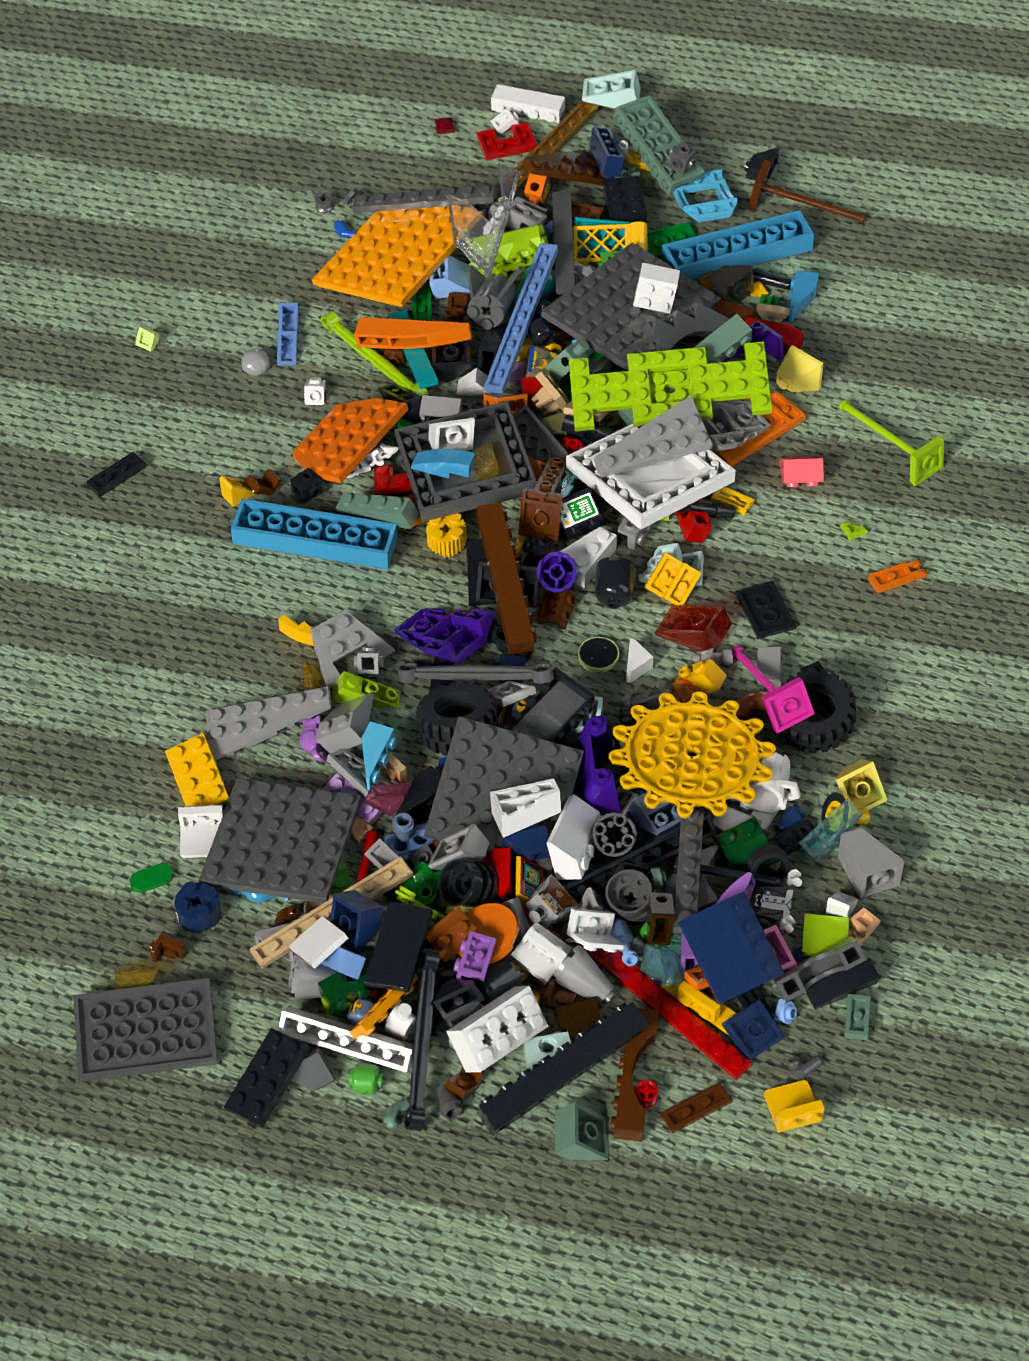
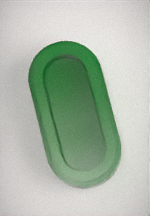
(151, 878)

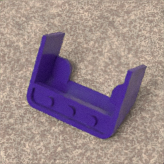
(772, 341)

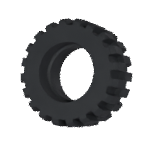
(440, 710)
(835, 728)

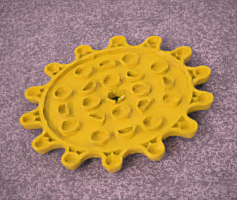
(660, 760)

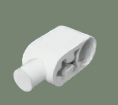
(401, 1022)

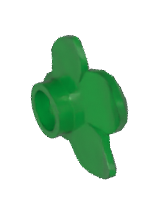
(423, 880)

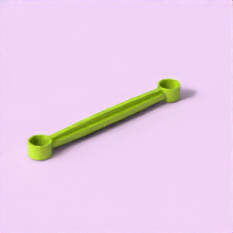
(380, 362)

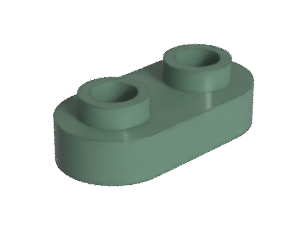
(656, 878)

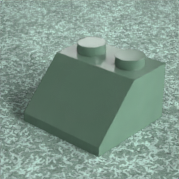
(581, 1133)

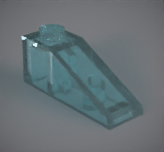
(827, 834)

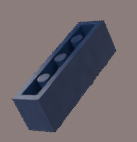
(606, 152)

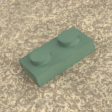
(857, 1017)

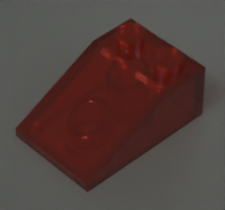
(695, 626)

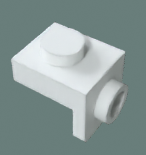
(314, 391)

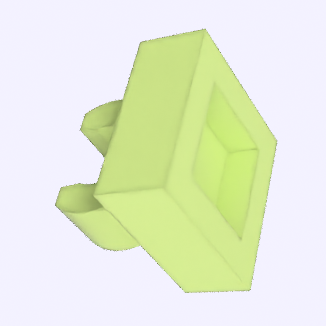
(147, 338)

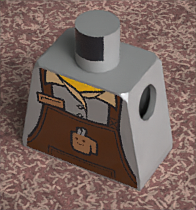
(550, 903)

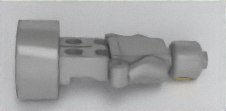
(723, 657)

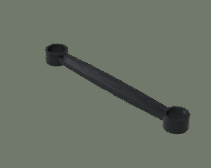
(415, 1113)

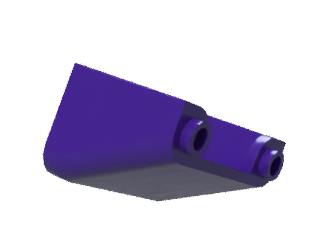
(596, 785)

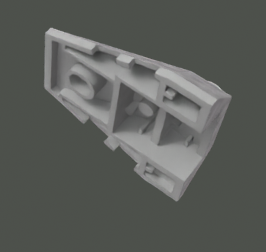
(733, 424)

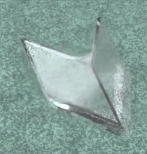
(473, 232)

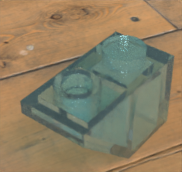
(662, 964)

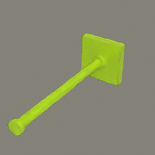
(923, 461)

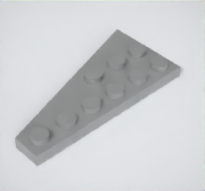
(666, 437)
(255, 721)

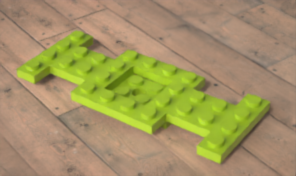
(645, 392)

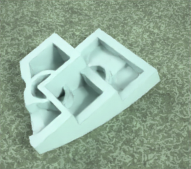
(675, 551)

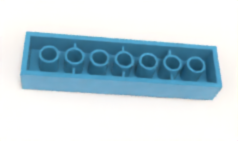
(741, 245)
(314, 534)

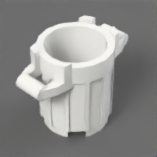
(777, 785)

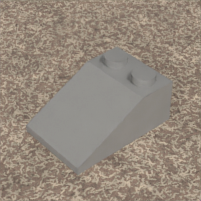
(345, 724)

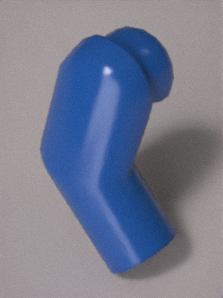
(342, 230)

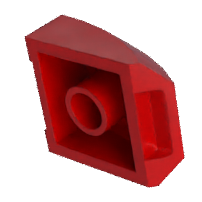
(505, 867)

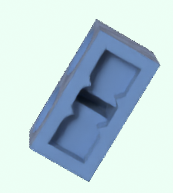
(411, 845)

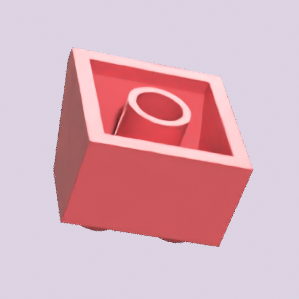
(801, 470)

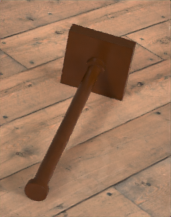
(762, 186)

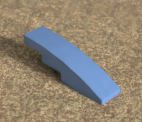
(345, 962)

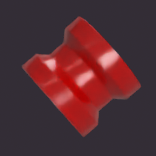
(573, 443)
(647, 1088)

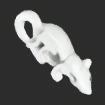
(374, 457)

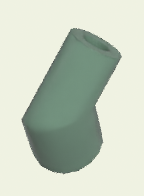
(392, 1113)

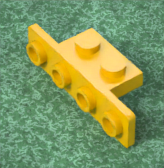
(701, 1003)

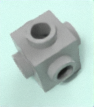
(363, 667)

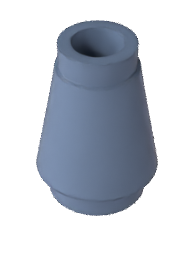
(403, 826)

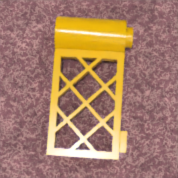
(634, 232)

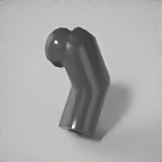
(803, 1069)

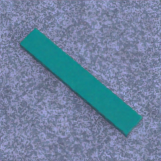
(417, 359)

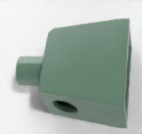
(576, 350)

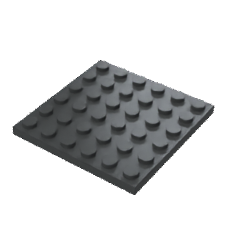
(490, 760)
(281, 840)

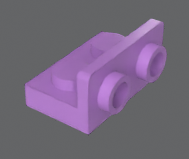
(476, 956)

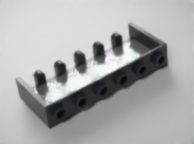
(554, 710)

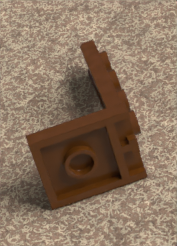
(542, 505)

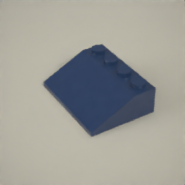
(731, 948)

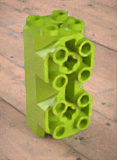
(517, 249)

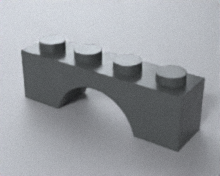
(831, 960)

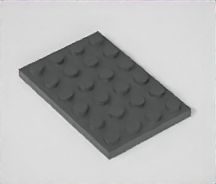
(144, 1029)

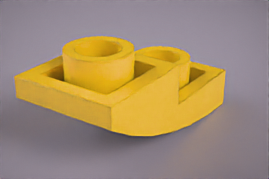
(293, 630)

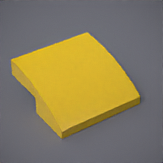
(672, 580)

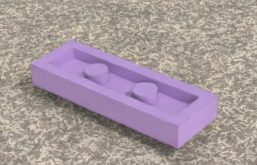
(366, 812)

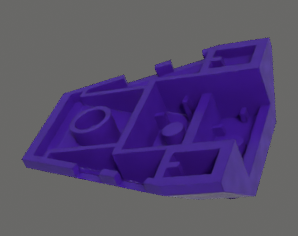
(447, 634)

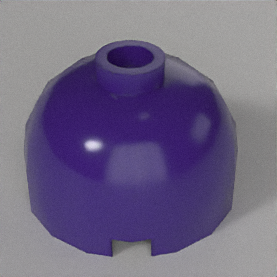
(557, 572)

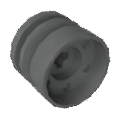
(627, 886)

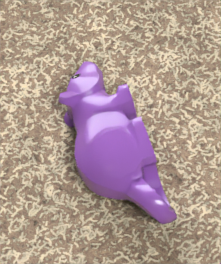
(308, 738)

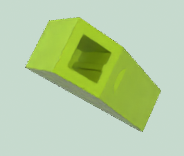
(352, 686)

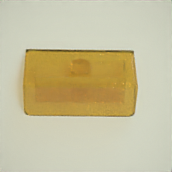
(485, 462)
(311, 676)

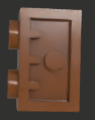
(449, 933)

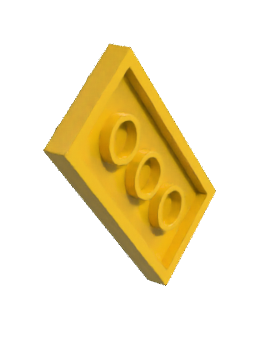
(197, 773)

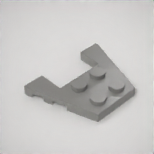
(339, 638)

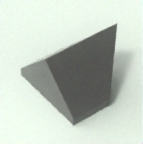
(314, 1070)

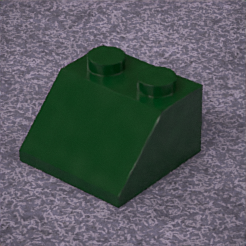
(742, 841)

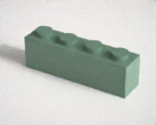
(379, 508)

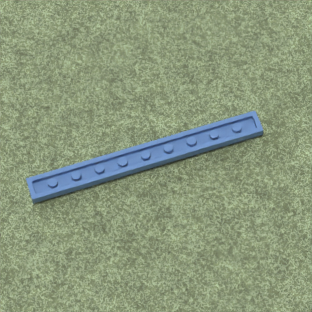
(521, 318)

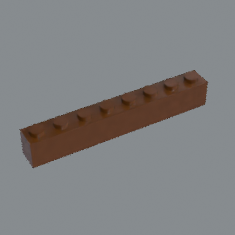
(505, 578)

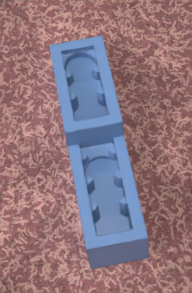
(287, 333)

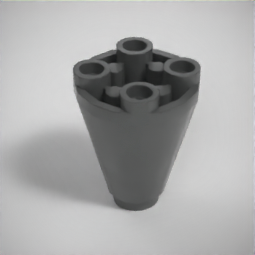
(606, 834)

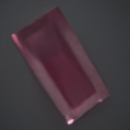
(387, 797)

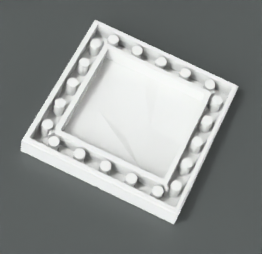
(652, 490)

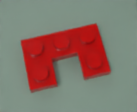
(521, 142)
(388, 483)

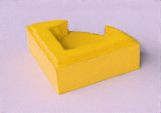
(759, 289)

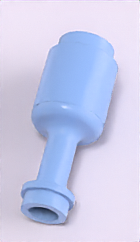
(623, 934)

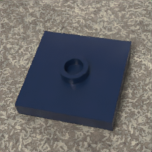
(753, 1030)

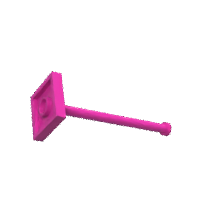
(783, 704)

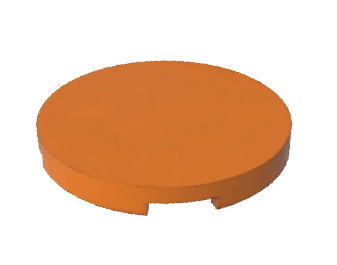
(497, 922)

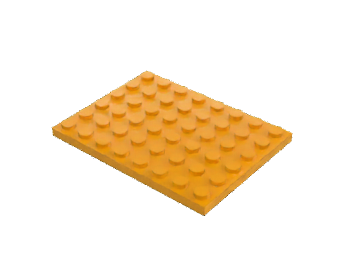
(391, 255)

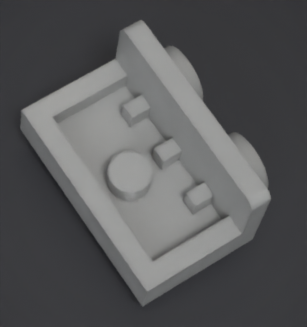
(635, 535)

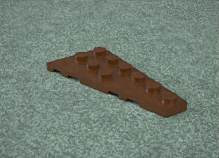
(569, 165)

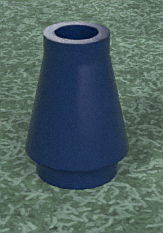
(791, 817)

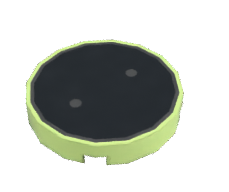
(598, 654)

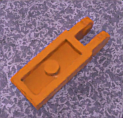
(896, 576)

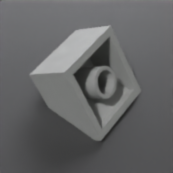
(465, 844)

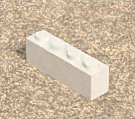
(528, 103)

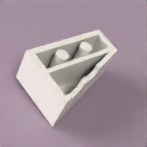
(589, 551)
(524, 805)

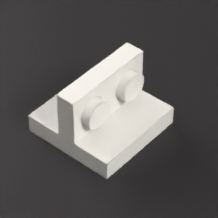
(540, 952)

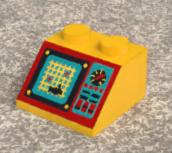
(528, 878)

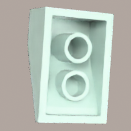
(612, 89)

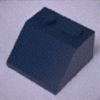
(356, 917)

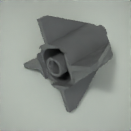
(491, 297)

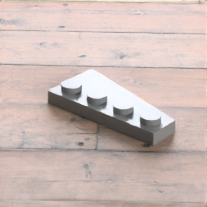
(353, 770)

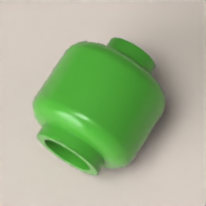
(365, 1078)

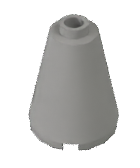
(584, 977)
(305, 979)

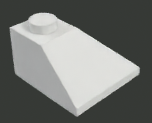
(452, 434)

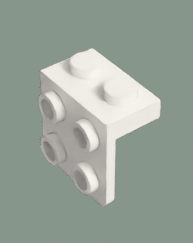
(198, 829)
(593, 929)

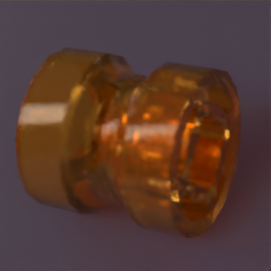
(681, 690)

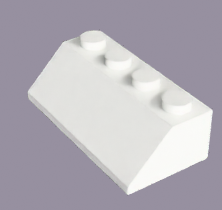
(572, 839)

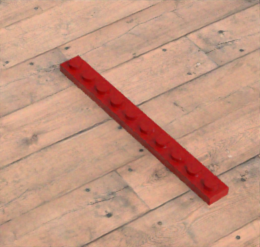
(673, 1012)

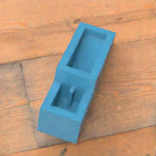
(444, 462)

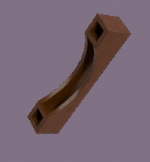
(630, 1114)

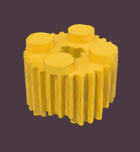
(446, 534)

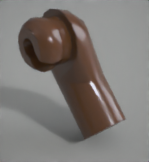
(286, 915)

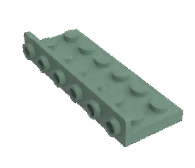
(653, 139)

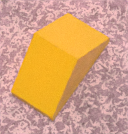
(234, 490)

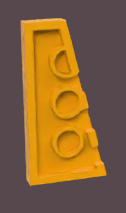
(379, 1011)

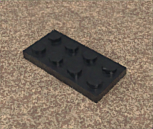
(267, 1077)

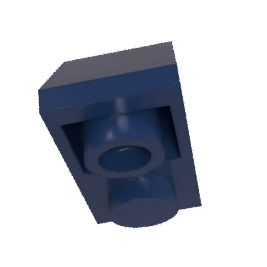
(528, 843)

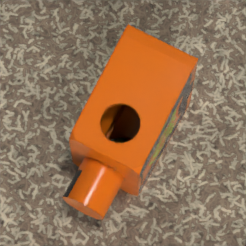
(538, 188)
(519, 399)

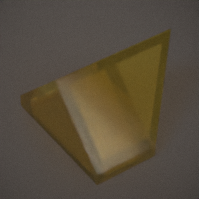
(134, 975)

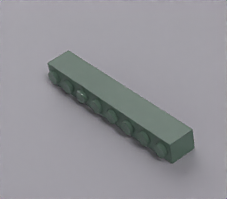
(718, 346)

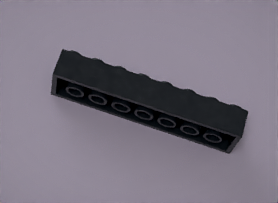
(561, 1069)

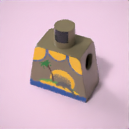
(537, 360)

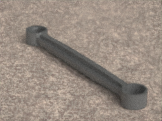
(540, 673)

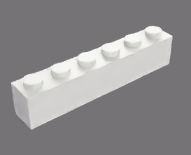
(336, 1036)

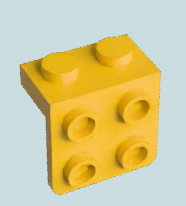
(793, 1106)

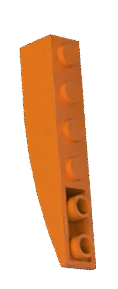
(408, 333)

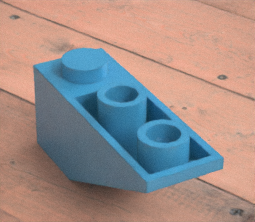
(803, 292)

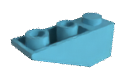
(376, 744)

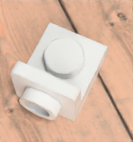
(504, 121)

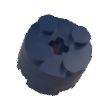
(197, 907)

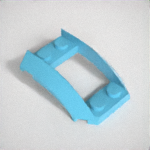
(709, 210)

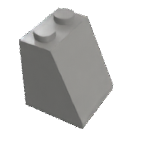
(868, 863)

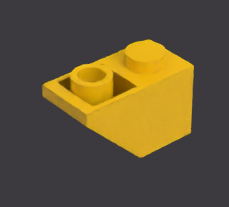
(703, 676)

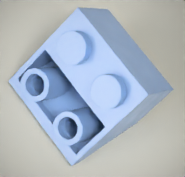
(450, 277)

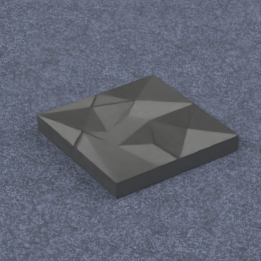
(447, 496)

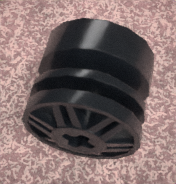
(468, 883)

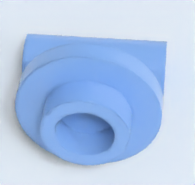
(785, 1012)

